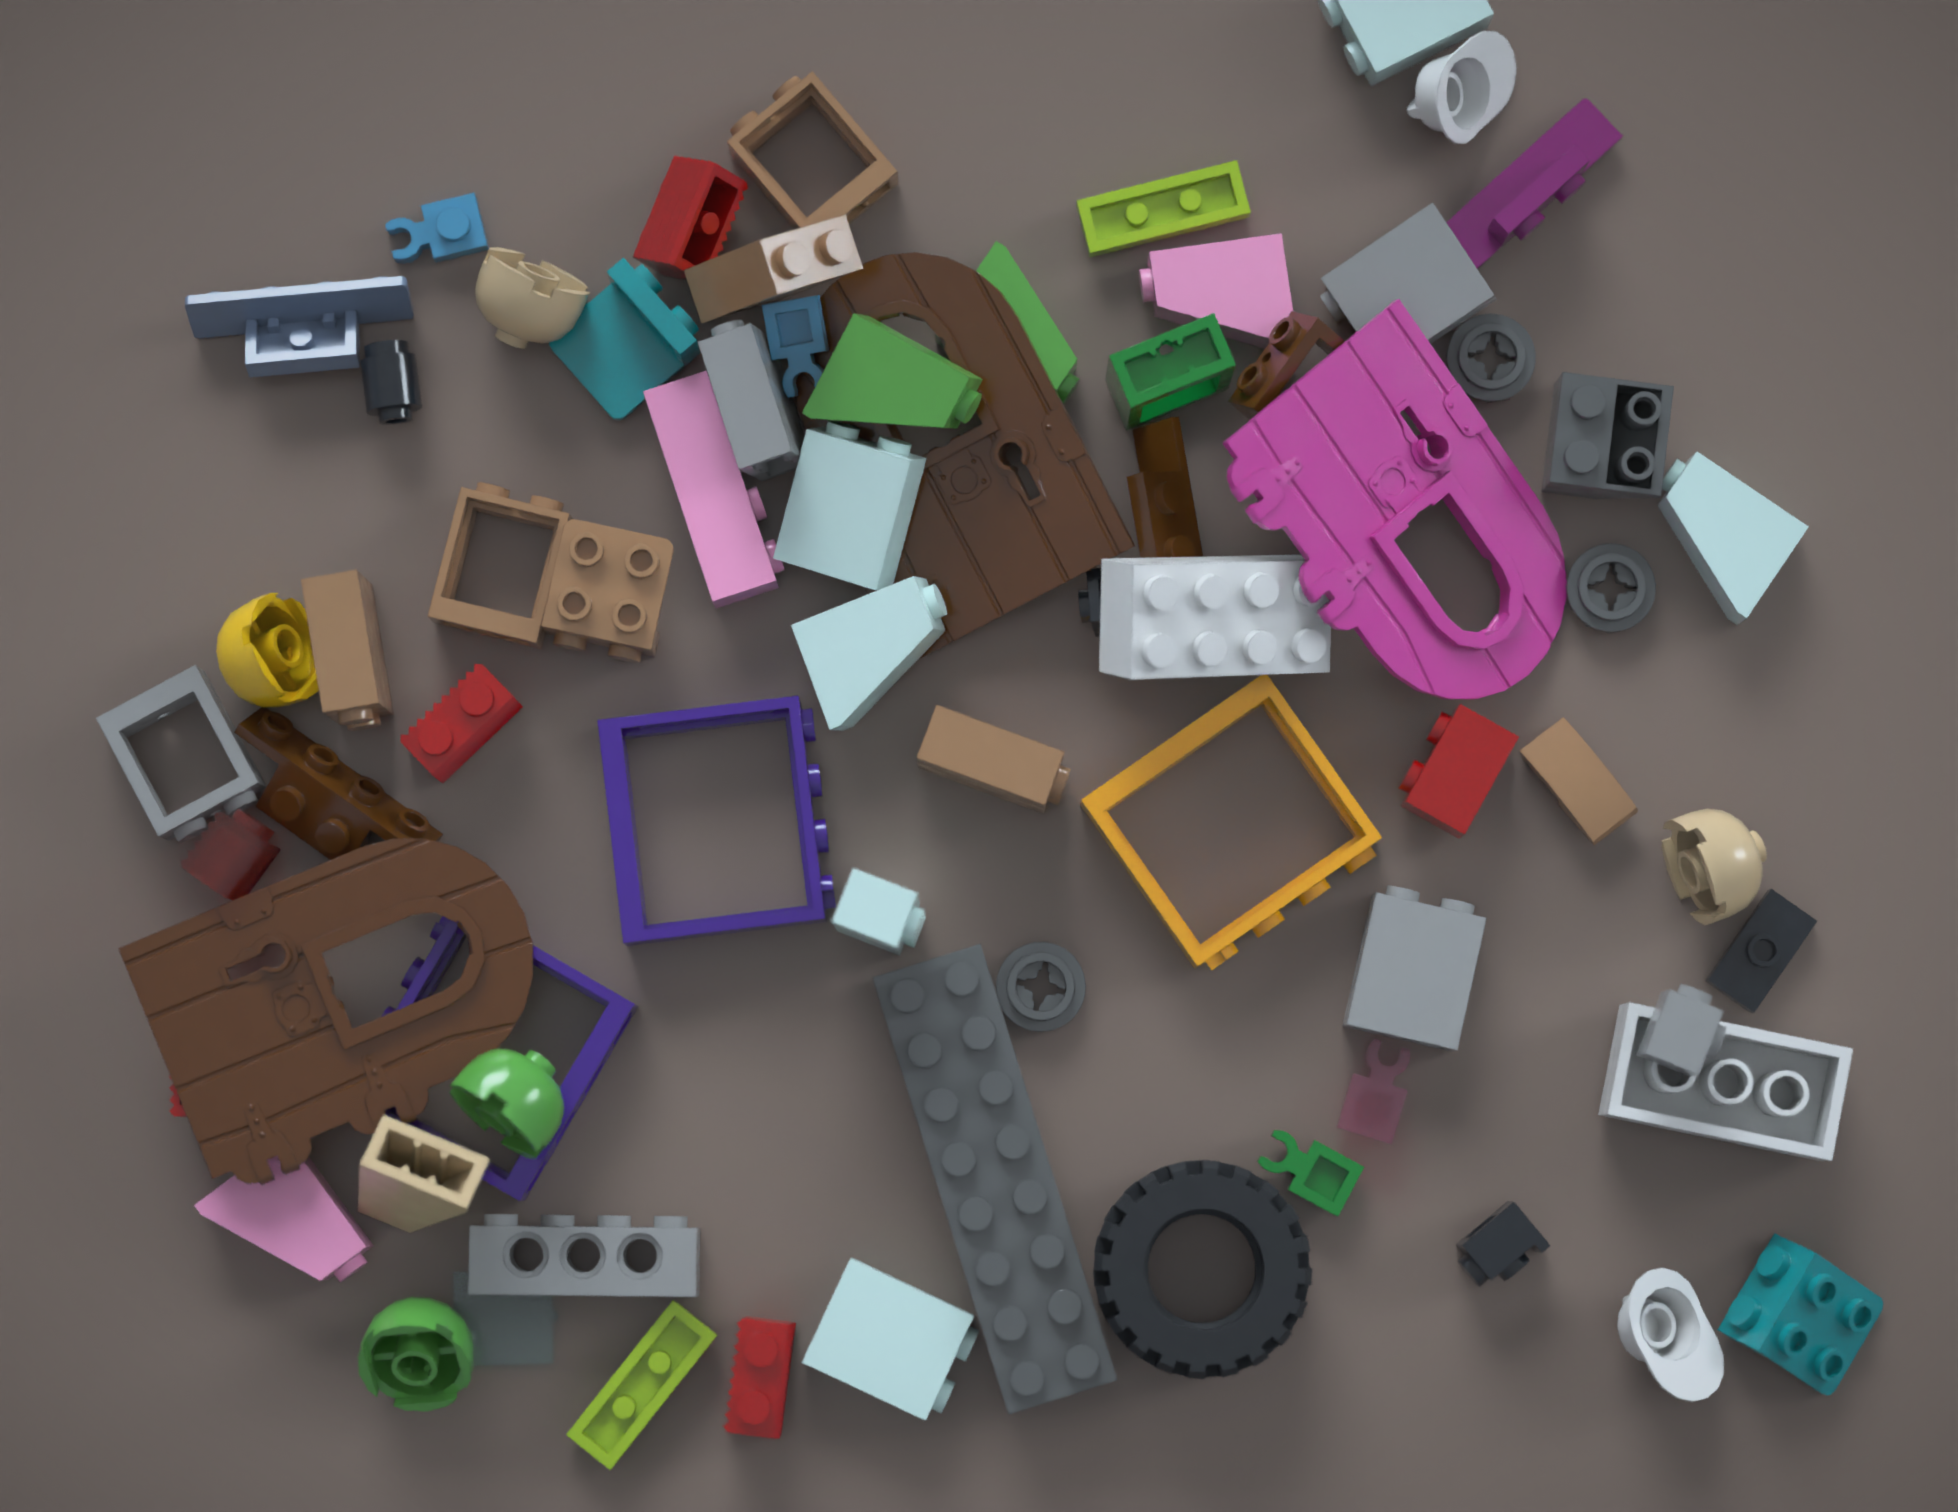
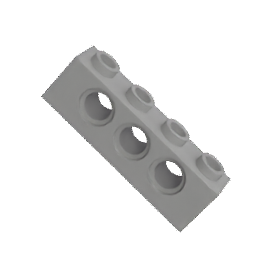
(495, 1271)

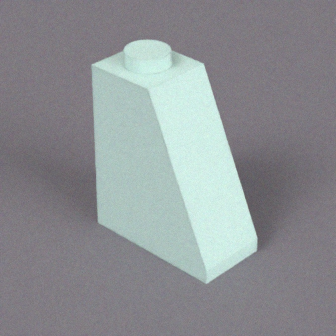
(1728, 532)
(868, 646)

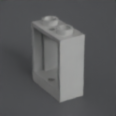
(157, 704)

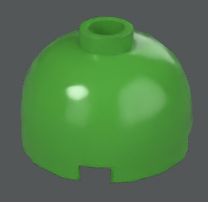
(512, 1097)
(417, 1354)

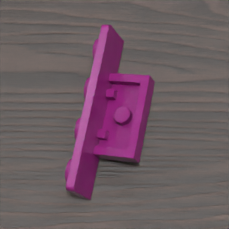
(1532, 181)

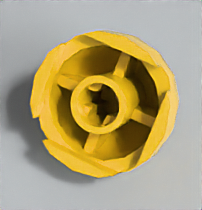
(268, 652)

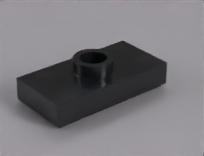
(1761, 951)

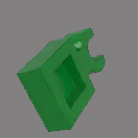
(1319, 1174)

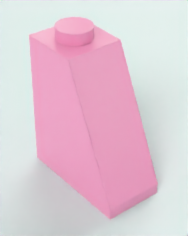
(1234, 279)
(292, 1219)

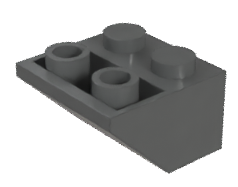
(1607, 437)

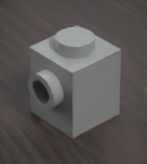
(1683, 1031)

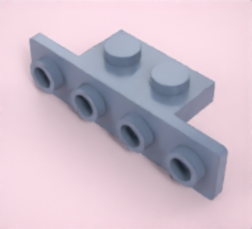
(301, 324)

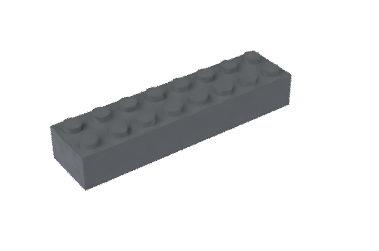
(994, 1179)

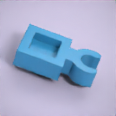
(449, 228)
(796, 333)

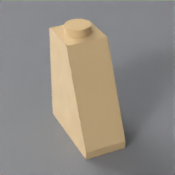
(416, 1177)

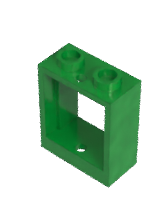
(1156, 384)

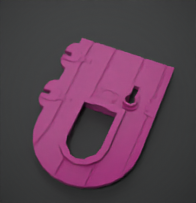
(1349, 476)

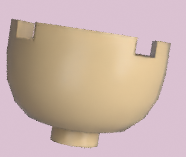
(527, 299)
(1714, 862)

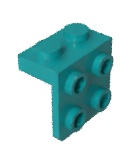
(627, 341)
(1802, 1314)

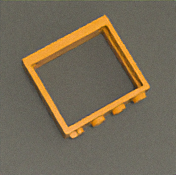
(1304, 887)

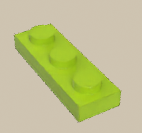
(1163, 208)
(642, 1384)

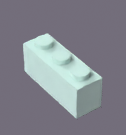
(879, 913)

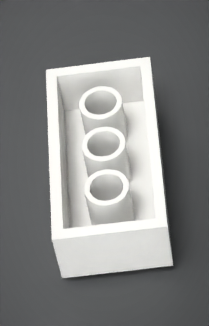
(1209, 618)
(1754, 1093)

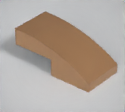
(1578, 781)

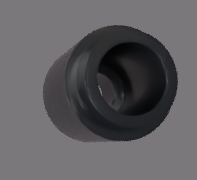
(390, 381)

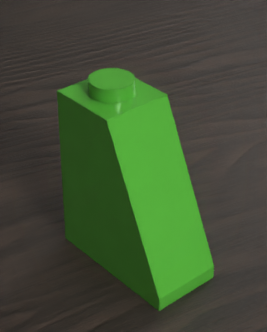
(1045, 336)
(891, 380)

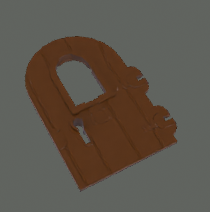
(972, 515)
(274, 1051)

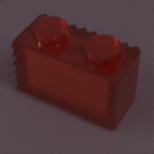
(232, 854)

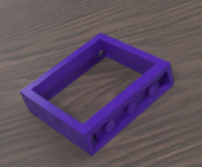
(623, 829)
(422, 982)

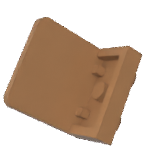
(607, 590)

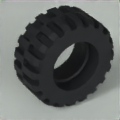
(1278, 1284)

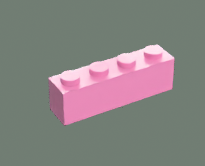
(712, 491)

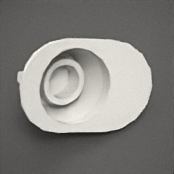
(1465, 88)
(1671, 1333)

